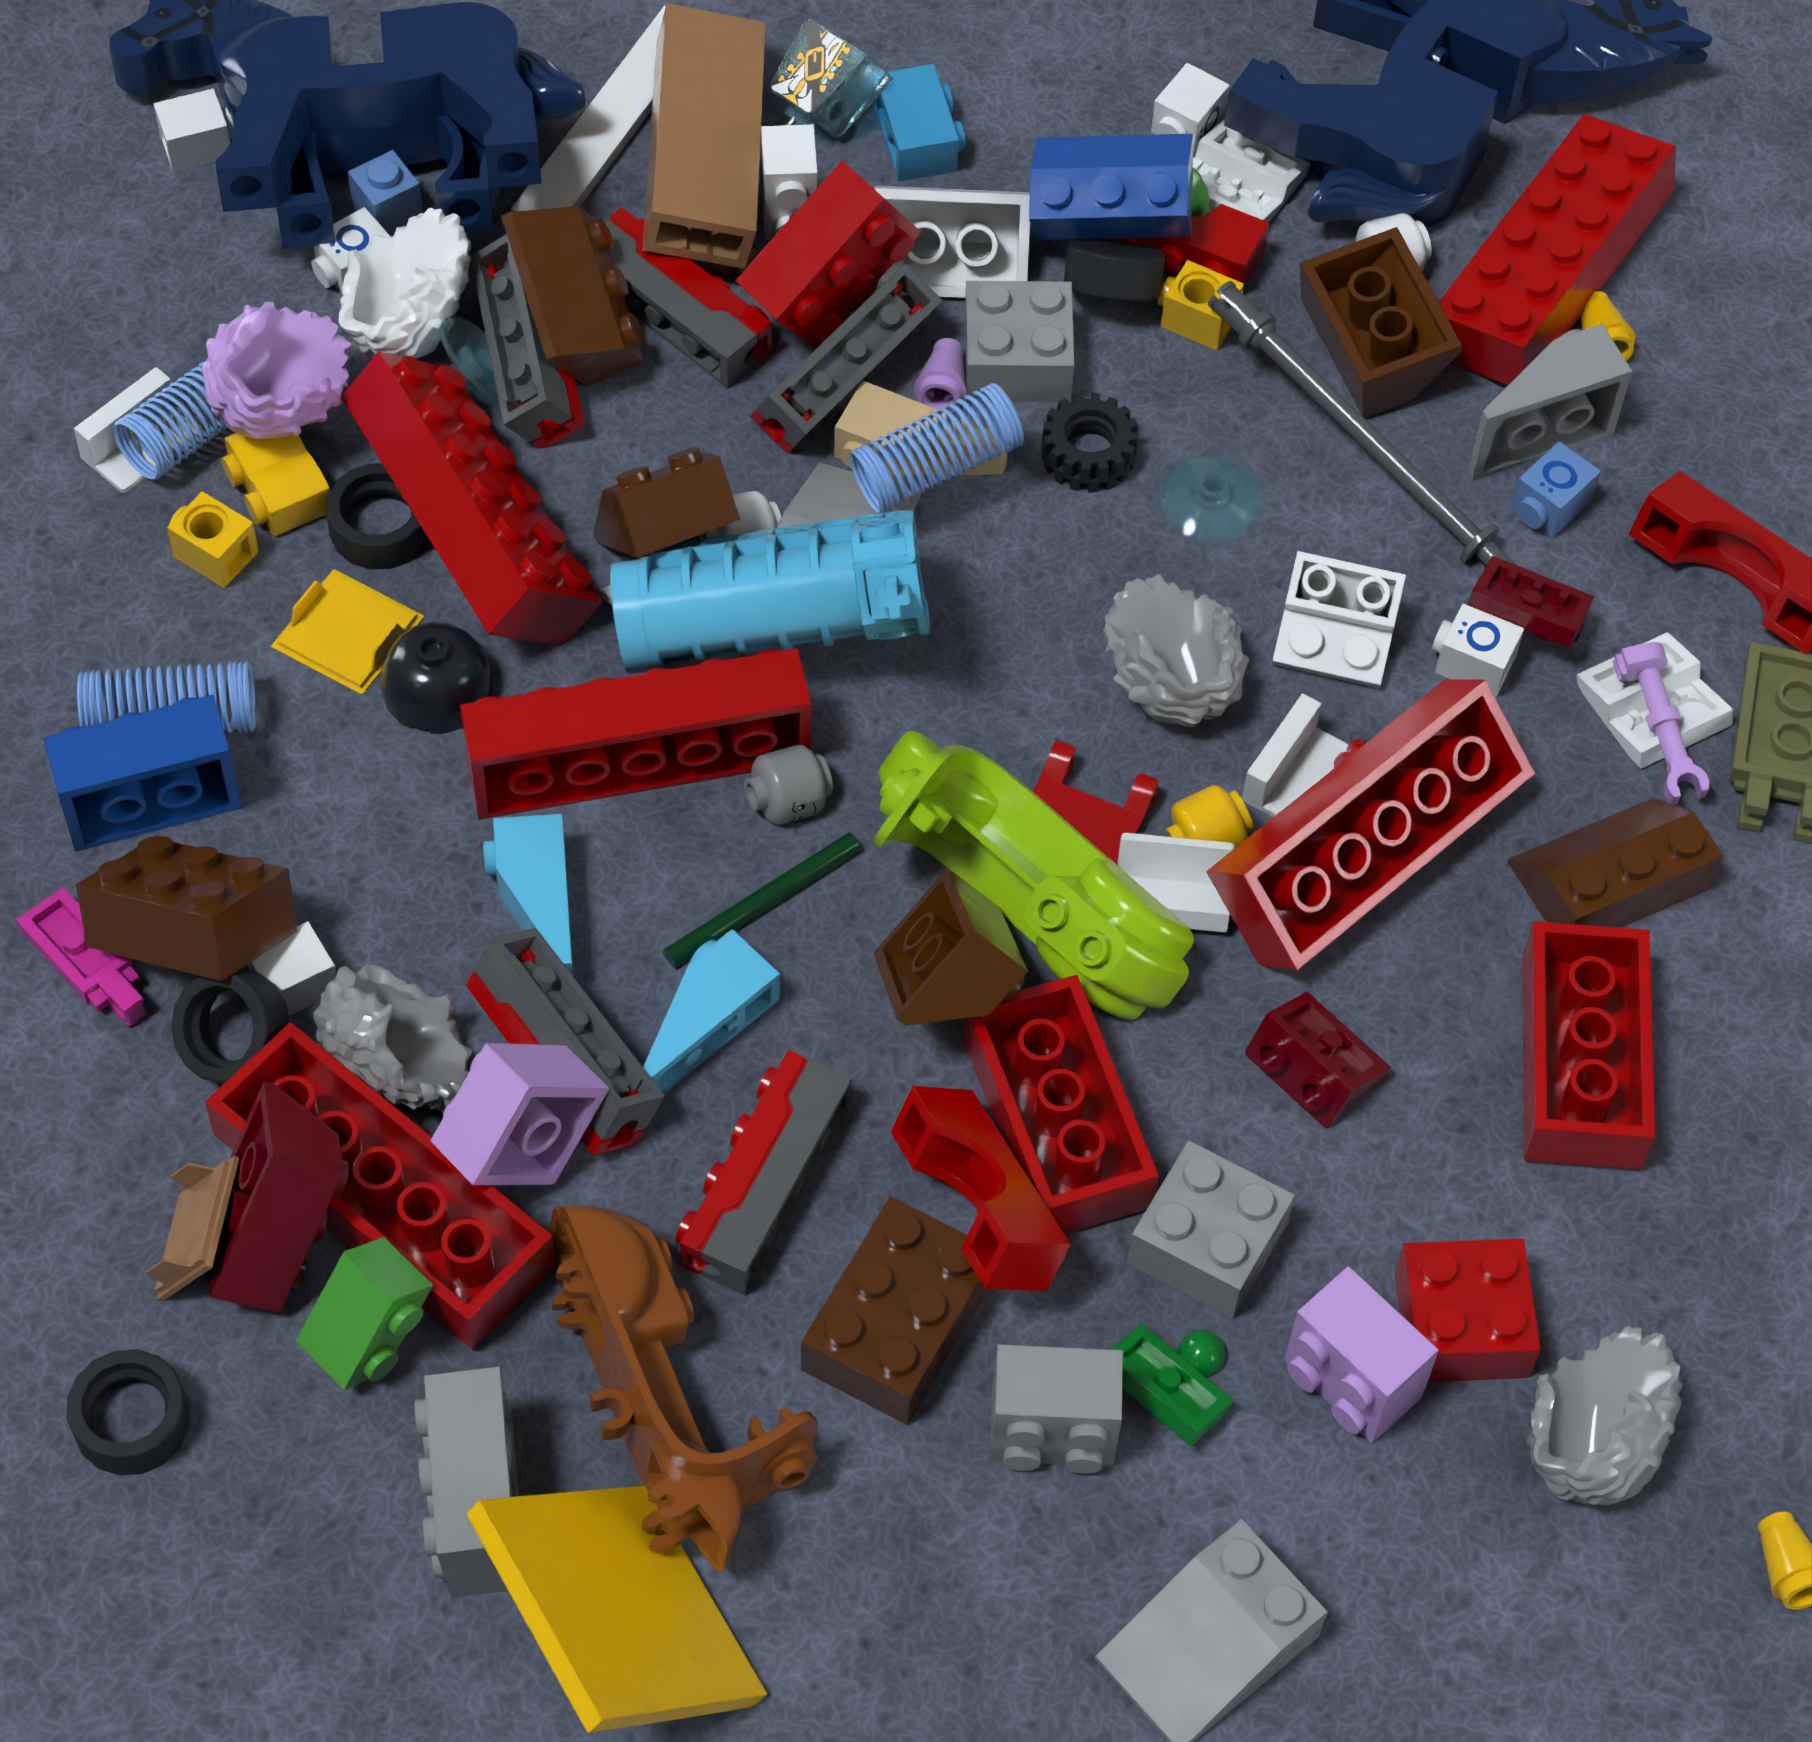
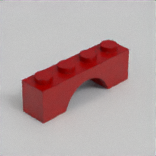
(1220, 241)
(1696, 526)
(954, 1140)

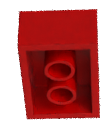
(828, 256)

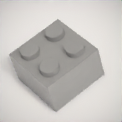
(1019, 339)
(1210, 1229)
(1056, 1407)

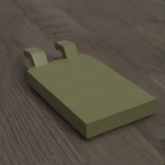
(1774, 736)

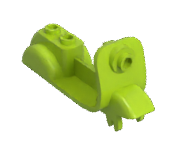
(1038, 871)

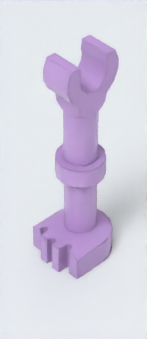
(1644, 664)

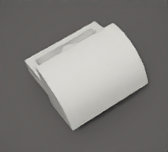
(1338, 619)

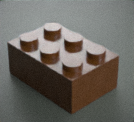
(187, 907)
(894, 1312)

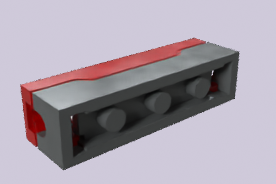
(689, 305)
(845, 359)
(532, 393)
(541, 1003)
(764, 1172)

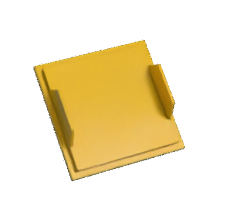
(344, 630)

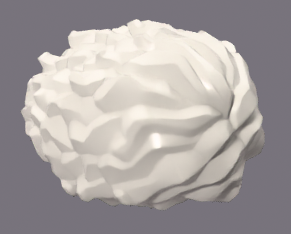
(405, 286)

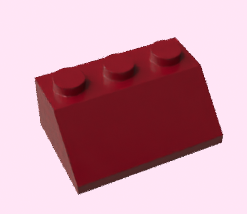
(277, 1201)

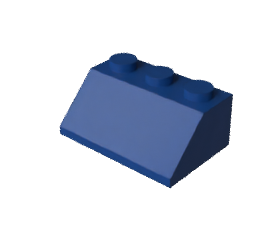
(1112, 187)

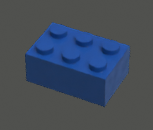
(143, 772)

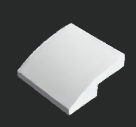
(1246, 172)
(1625, 708)

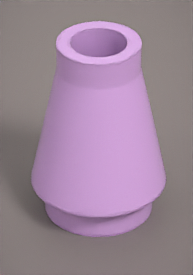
(942, 376)

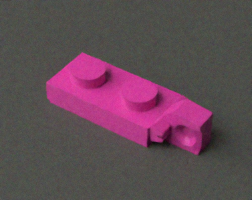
(95, 975)

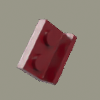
(1531, 601)
(1315, 1058)

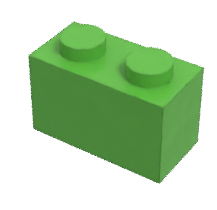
(364, 1313)

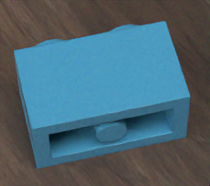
(919, 124)

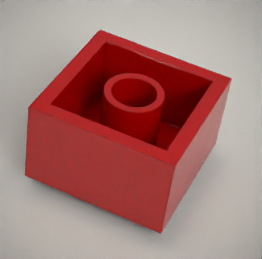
(1471, 1306)

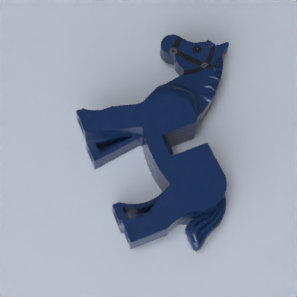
(1445, 78)
(445, 91)

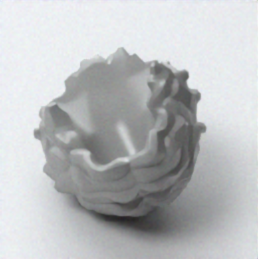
(1174, 651)
(393, 1037)
(1606, 1418)

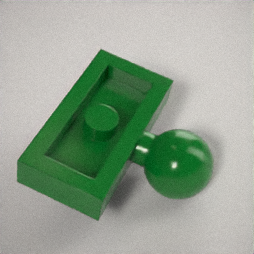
(1175, 1383)

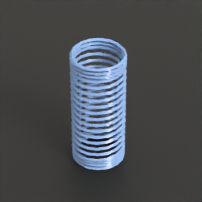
(151, 438)
(873, 473)
(92, 696)

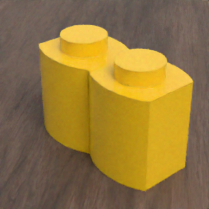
(280, 480)

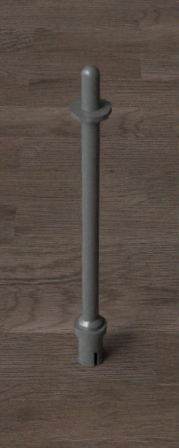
(1258, 331)

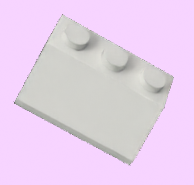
(963, 236)

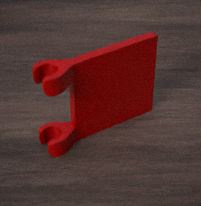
(1091, 816)

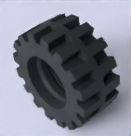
(1085, 467)

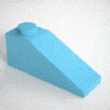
(533, 876)
(716, 1000)

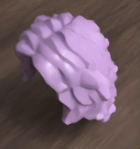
(275, 371)

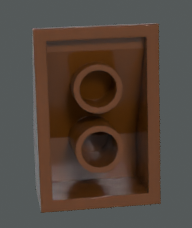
(665, 505)

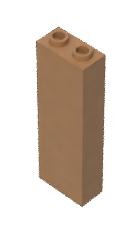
(705, 137)

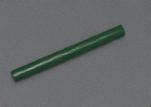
(763, 898)

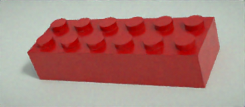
(1557, 246)
(471, 500)
(633, 732)
(1371, 823)
(400, 1187)

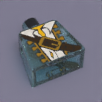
(826, 81)

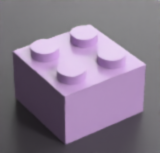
(519, 1114)
(1359, 1355)

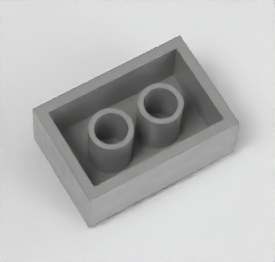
(466, 1460)

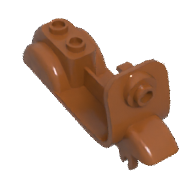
(628, 1315)

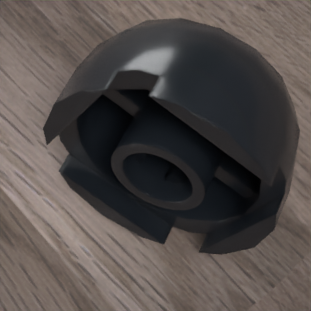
(432, 674)

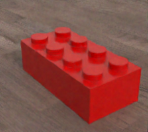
(1587, 1045)
(1062, 1104)

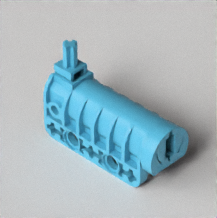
(770, 590)

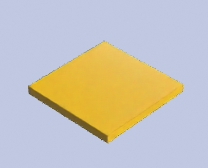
(614, 1620)

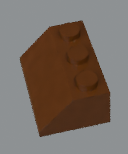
(575, 292)
(1378, 320)
(1620, 866)
(950, 956)

